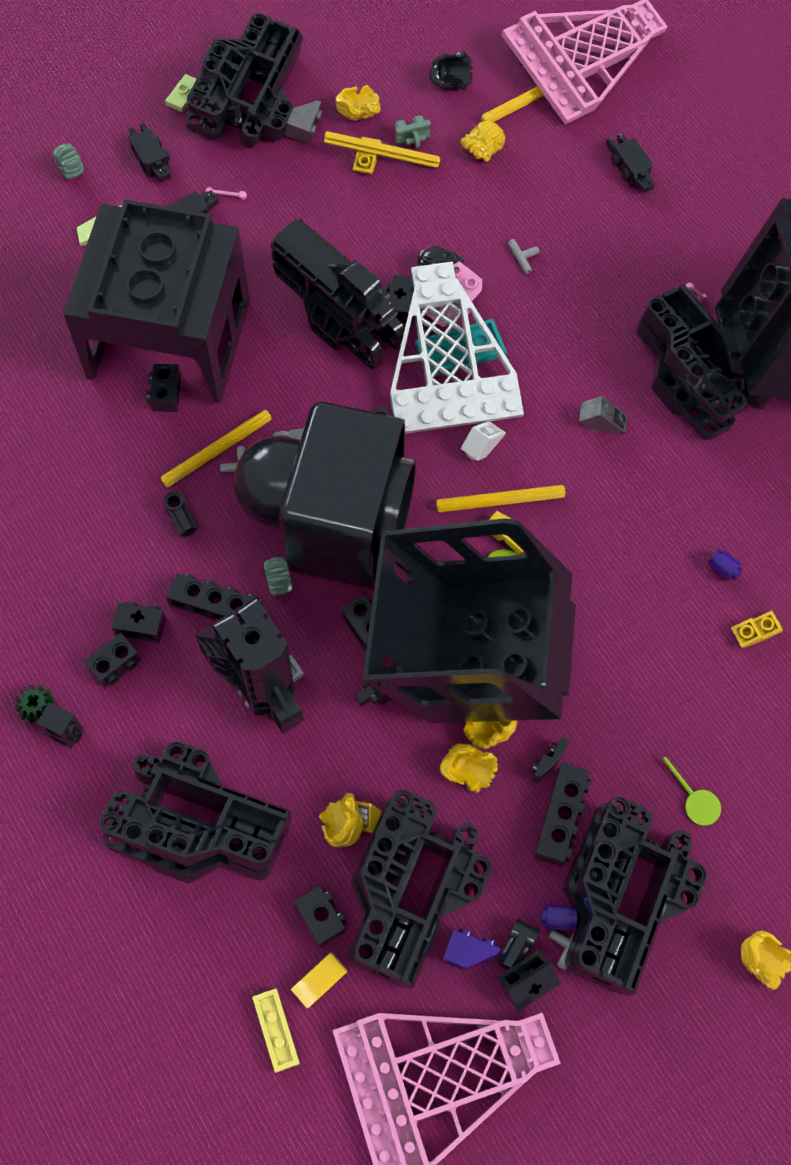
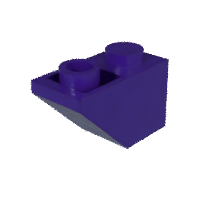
(467, 952)

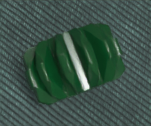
(25, 706)

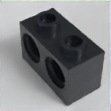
(169, 387)
(358, 624)
(108, 656)
(60, 725)

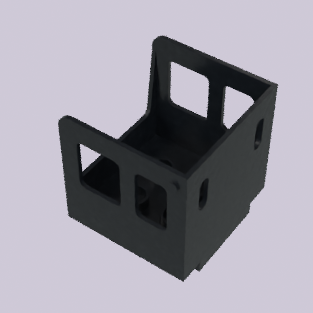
(159, 285)
(757, 309)
(473, 632)

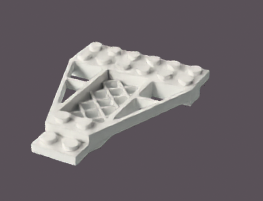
(461, 401)

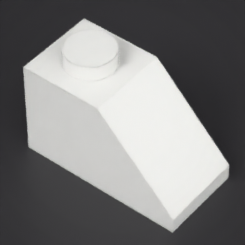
(482, 440)

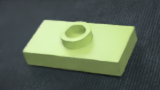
(178, 97)

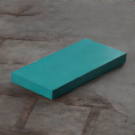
(478, 339)

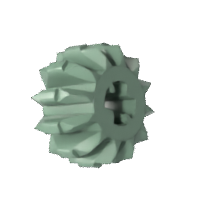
(68, 161)
(277, 576)

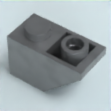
(302, 121)
(603, 416)

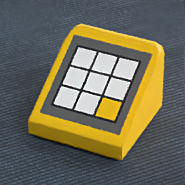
(370, 816)

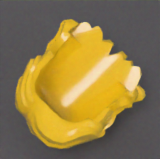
(358, 105)
(484, 140)
(489, 733)
(469, 766)
(342, 821)
(765, 958)

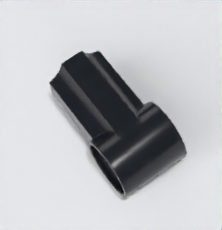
(180, 515)
(520, 940)

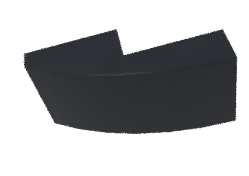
(547, 764)

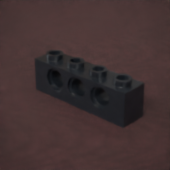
(201, 604)
(547, 848)

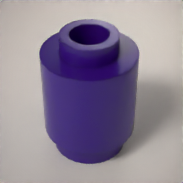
(725, 565)
(559, 917)

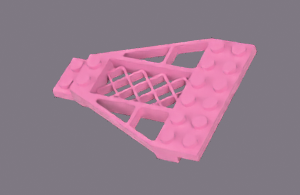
(558, 75)
(380, 1089)

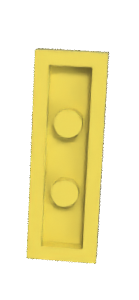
(276, 1030)

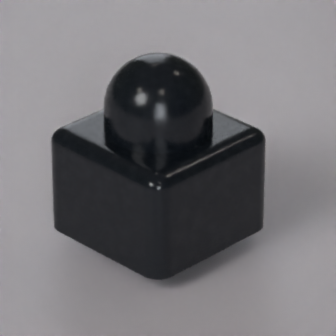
(331, 490)

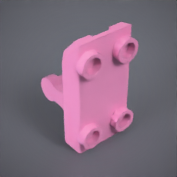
(471, 284)

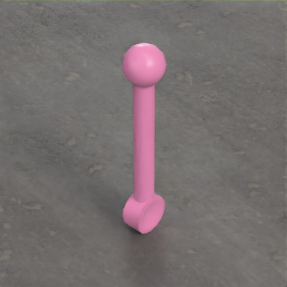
(242, 194)
(702, 297)

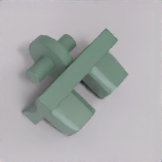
(412, 133)

